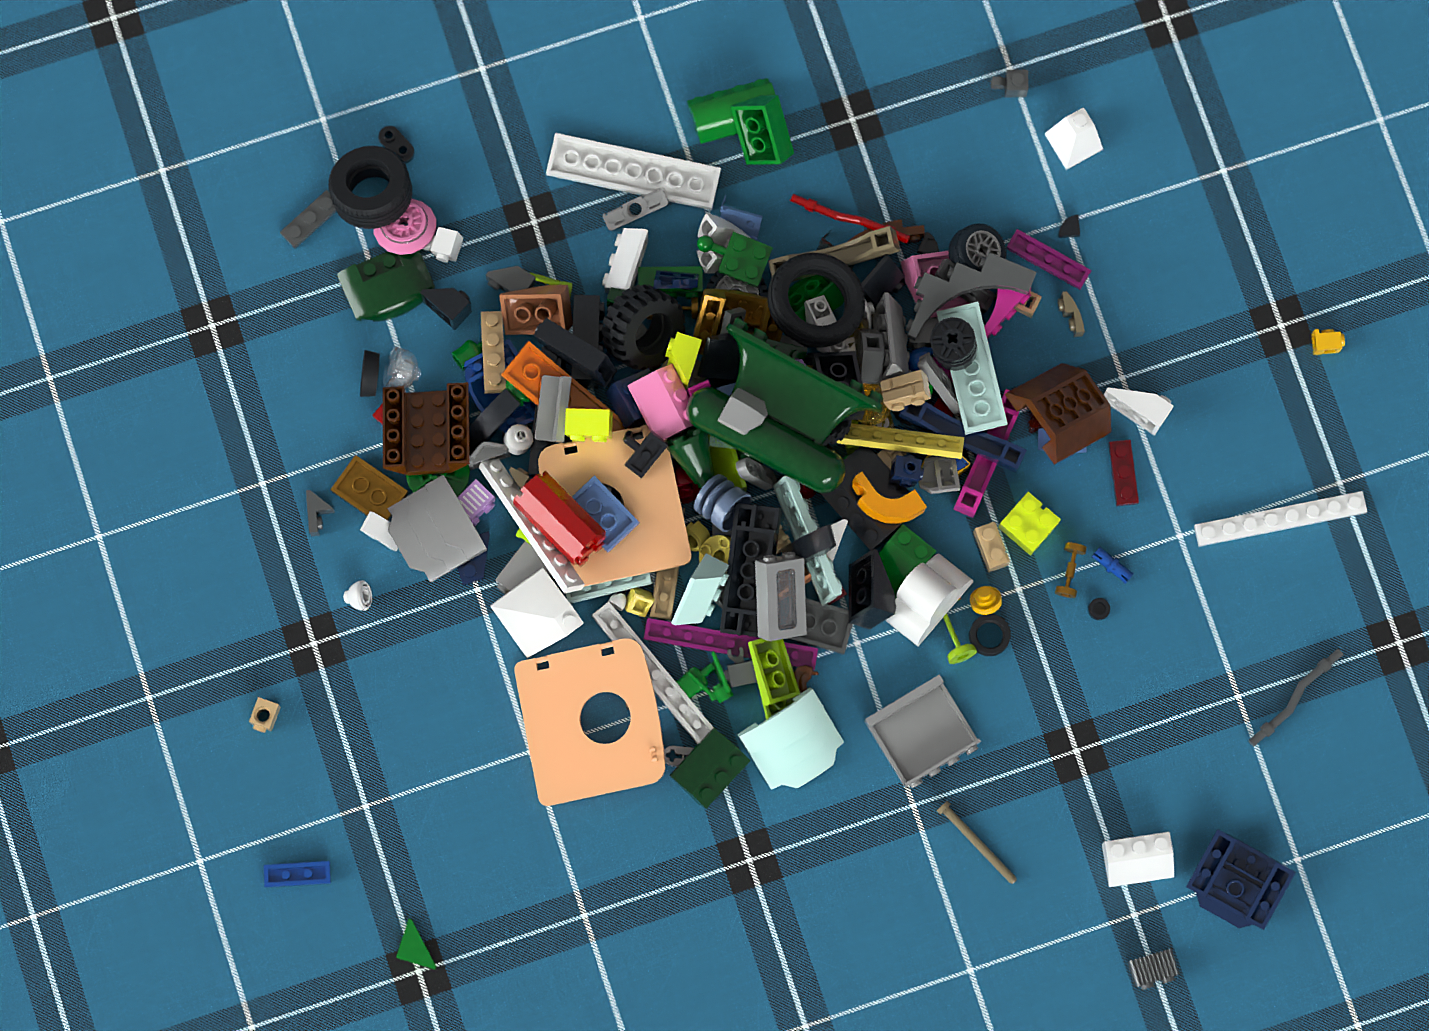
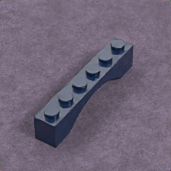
(983, 444)

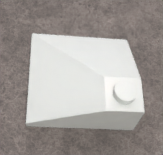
(536, 613)

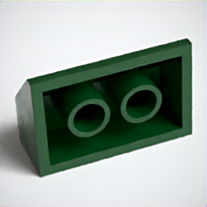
(709, 768)

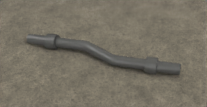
(1322, 667)

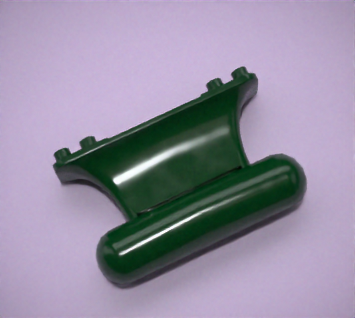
(799, 408)

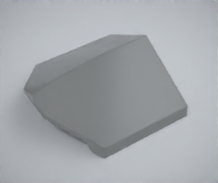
(743, 412)
(488, 451)
(940, 475)

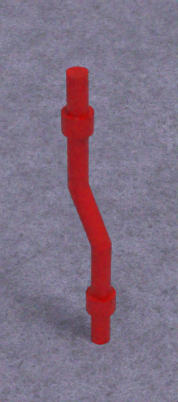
(812, 205)

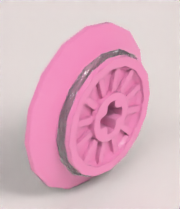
(409, 238)

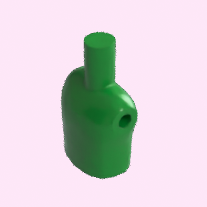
(466, 352)
(689, 686)

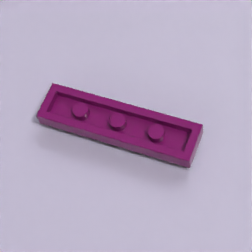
(1048, 259)

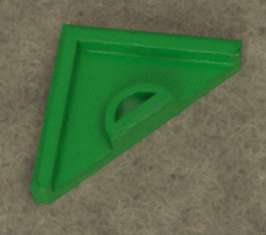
(413, 948)

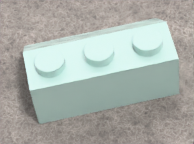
(701, 591)

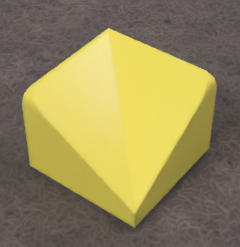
(639, 602)

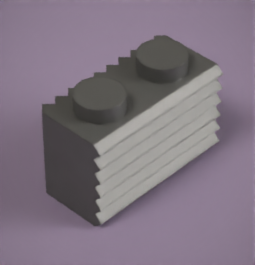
(1153, 968)

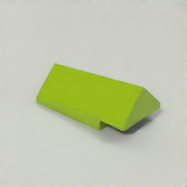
(773, 675)

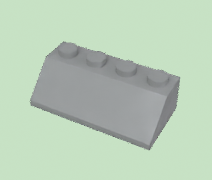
(891, 323)

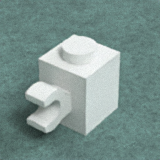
(445, 245)

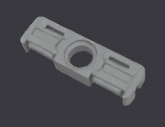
(649, 203)
(939, 381)

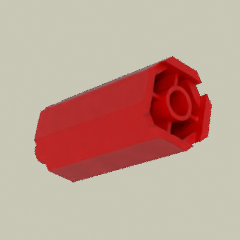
(560, 518)

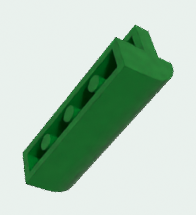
(713, 112)

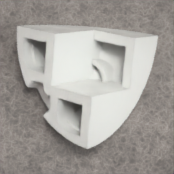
(720, 231)

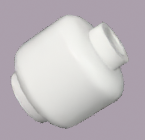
(518, 439)

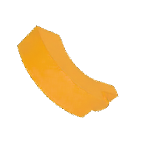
(886, 509)

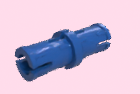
(1112, 565)

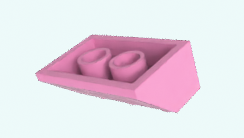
(662, 402)

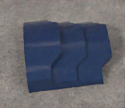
(1239, 882)

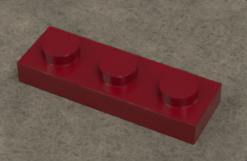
(1123, 472)

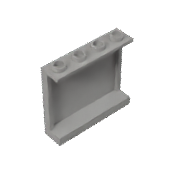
(922, 732)

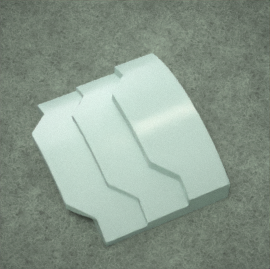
(793, 742)

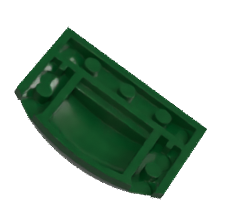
(385, 285)

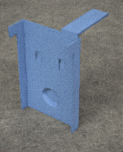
(746, 221)

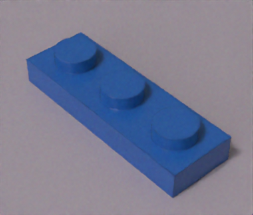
(297, 874)

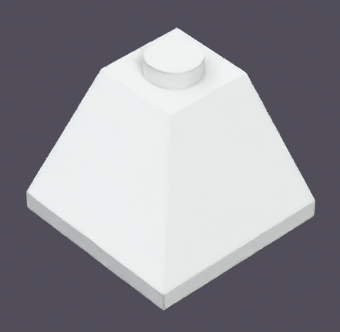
(1074, 138)

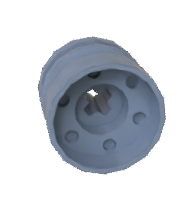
(718, 501)

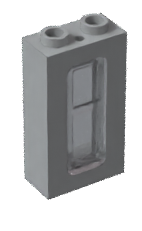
(780, 596)

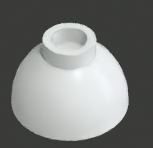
(359, 595)

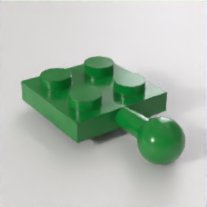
(742, 259)

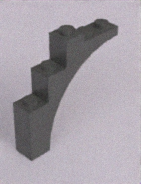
(995, 274)

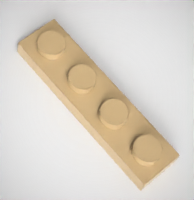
(493, 351)

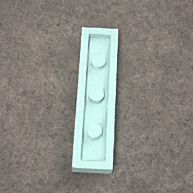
(609, 587)

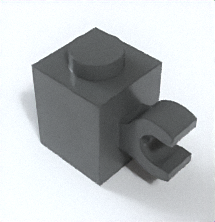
(1014, 83)
(741, 671)

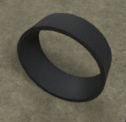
(369, 374)

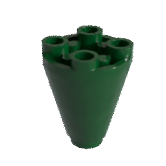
(693, 455)

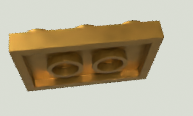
(368, 488)

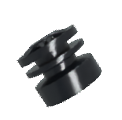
(952, 355)

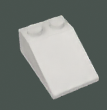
(1142, 408)

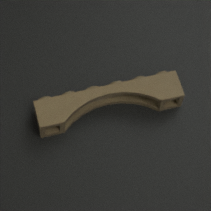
(864, 248)

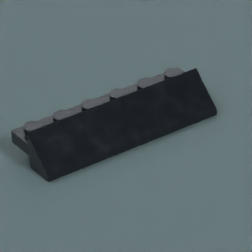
(753, 537)

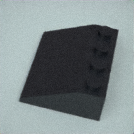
(845, 500)

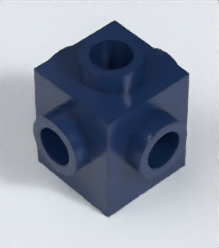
(906, 471)

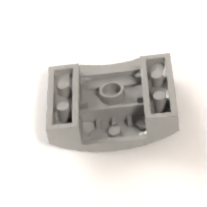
(434, 530)

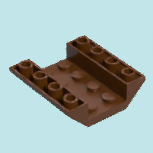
(1066, 407)
(426, 430)

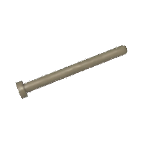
(973, 838)

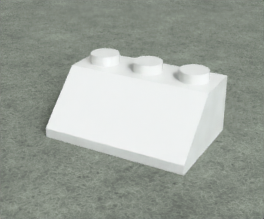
(627, 259)
(1138, 859)

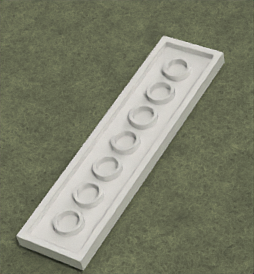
(633, 171)

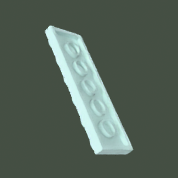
(976, 384)
(801, 524)

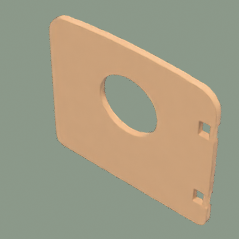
(654, 500)
(562, 756)

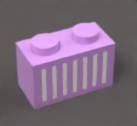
(476, 501)

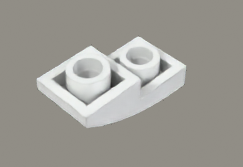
(377, 529)

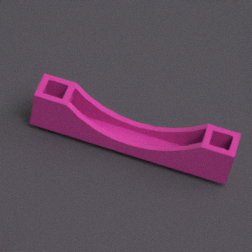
(1004, 309)
(983, 468)

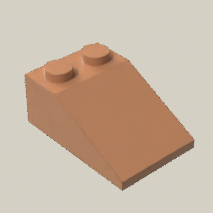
(529, 307)

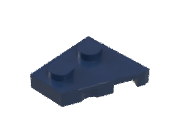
(671, 279)
(475, 568)

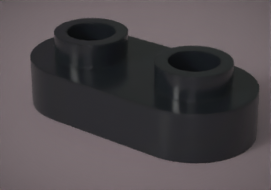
(396, 143)

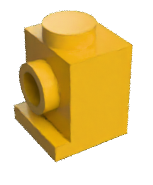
(1327, 341)

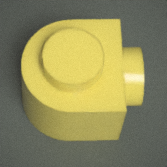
(697, 535)

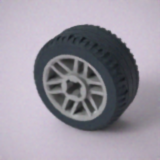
(976, 242)

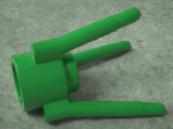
(721, 690)

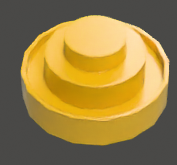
(985, 600)

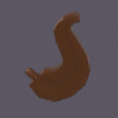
(803, 675)

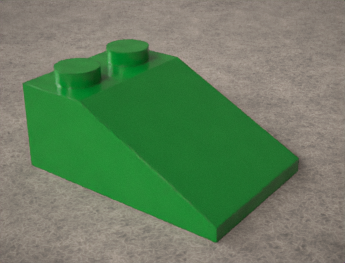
(903, 554)

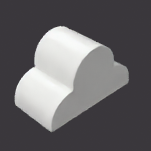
(927, 597)

